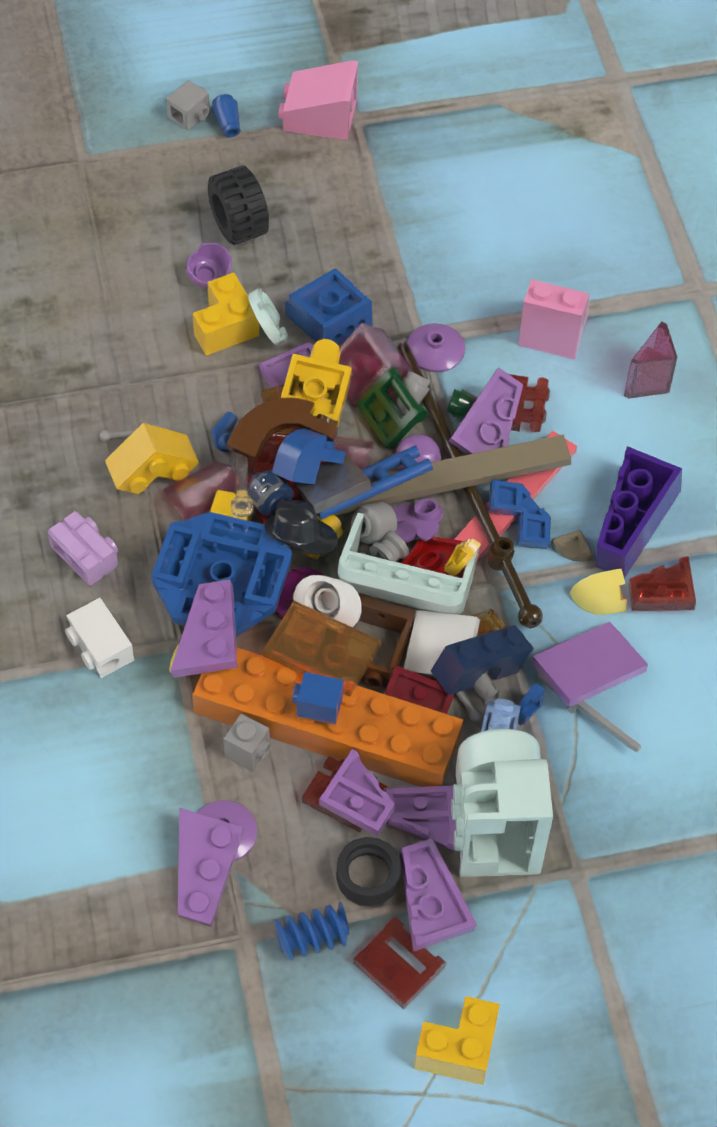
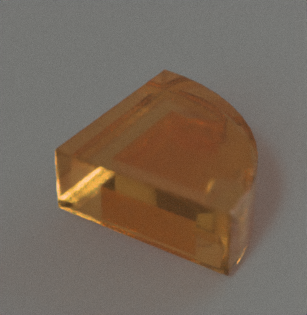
(489, 622)

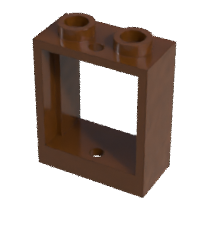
(393, 618)

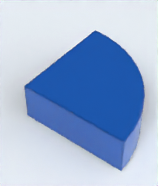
(531, 703)

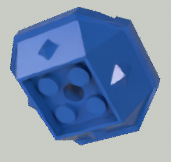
(216, 547)

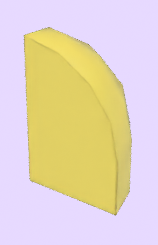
(600, 593)

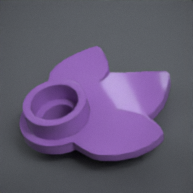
(418, 519)

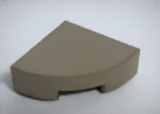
(572, 546)

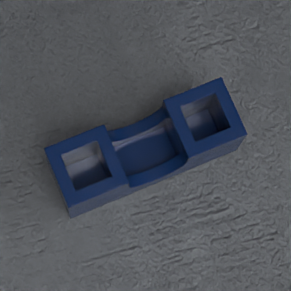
(465, 661)

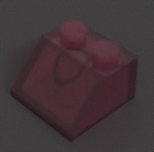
(370, 356)

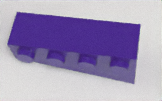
(636, 508)

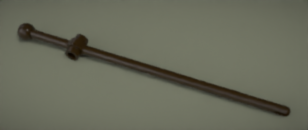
(501, 548)

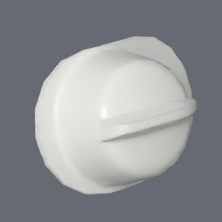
(330, 597)

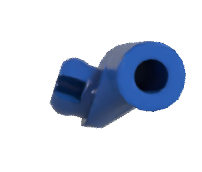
(222, 429)

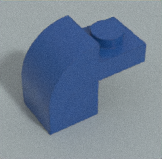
(301, 455)

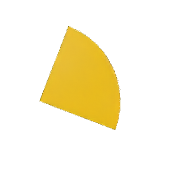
(461, 556)

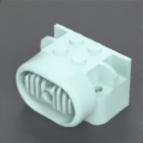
(501, 804)

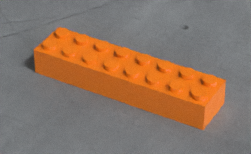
(384, 730)

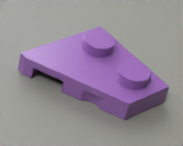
(357, 796)
(424, 813)

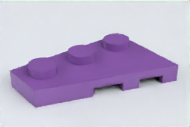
(490, 417)
(209, 633)

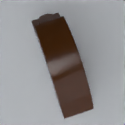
(273, 416)

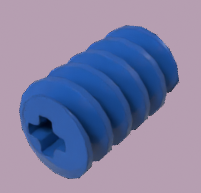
(312, 931)

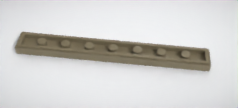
(478, 469)

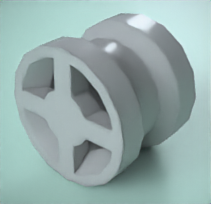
(390, 548)

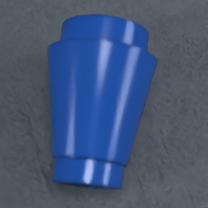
(227, 115)

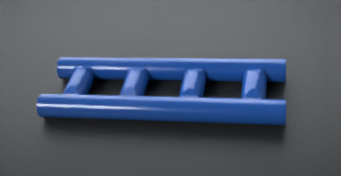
(385, 480)

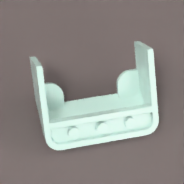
(403, 582)

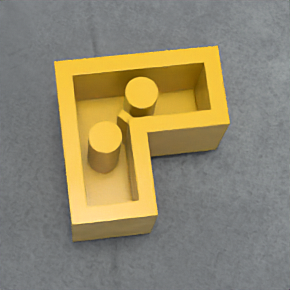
(228, 318)
(150, 454)
(460, 1051)

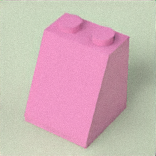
(321, 100)
(553, 319)

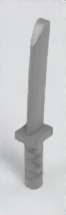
(600, 720)

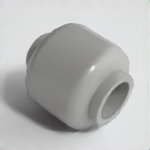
(377, 521)

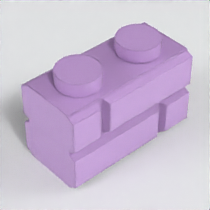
(83, 547)

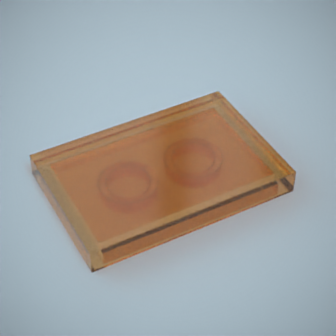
(321, 646)

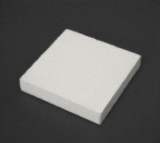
(432, 633)

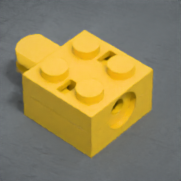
(319, 379)

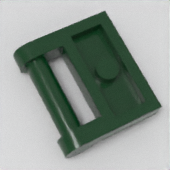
(384, 414)

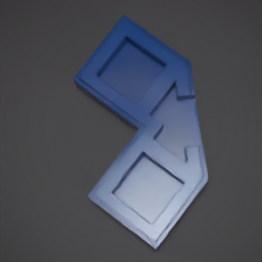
(514, 500)

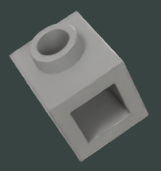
(188, 105)
(247, 742)

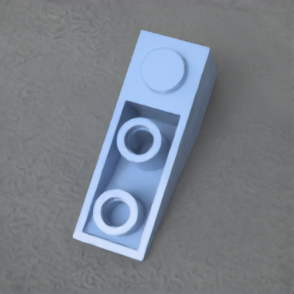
(501, 715)

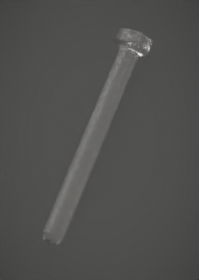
(241, 505)

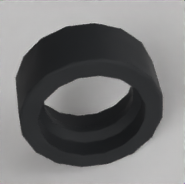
(371, 847)

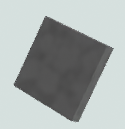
(334, 485)

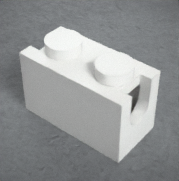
(100, 638)

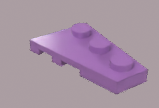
(204, 864)
(432, 897)

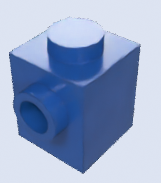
(318, 697)

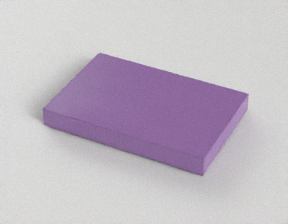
(589, 664)

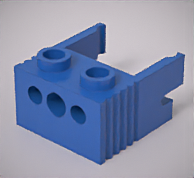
(329, 308)

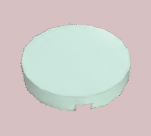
(267, 316)

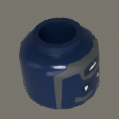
(267, 490)

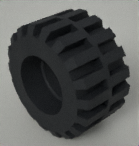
(238, 205)

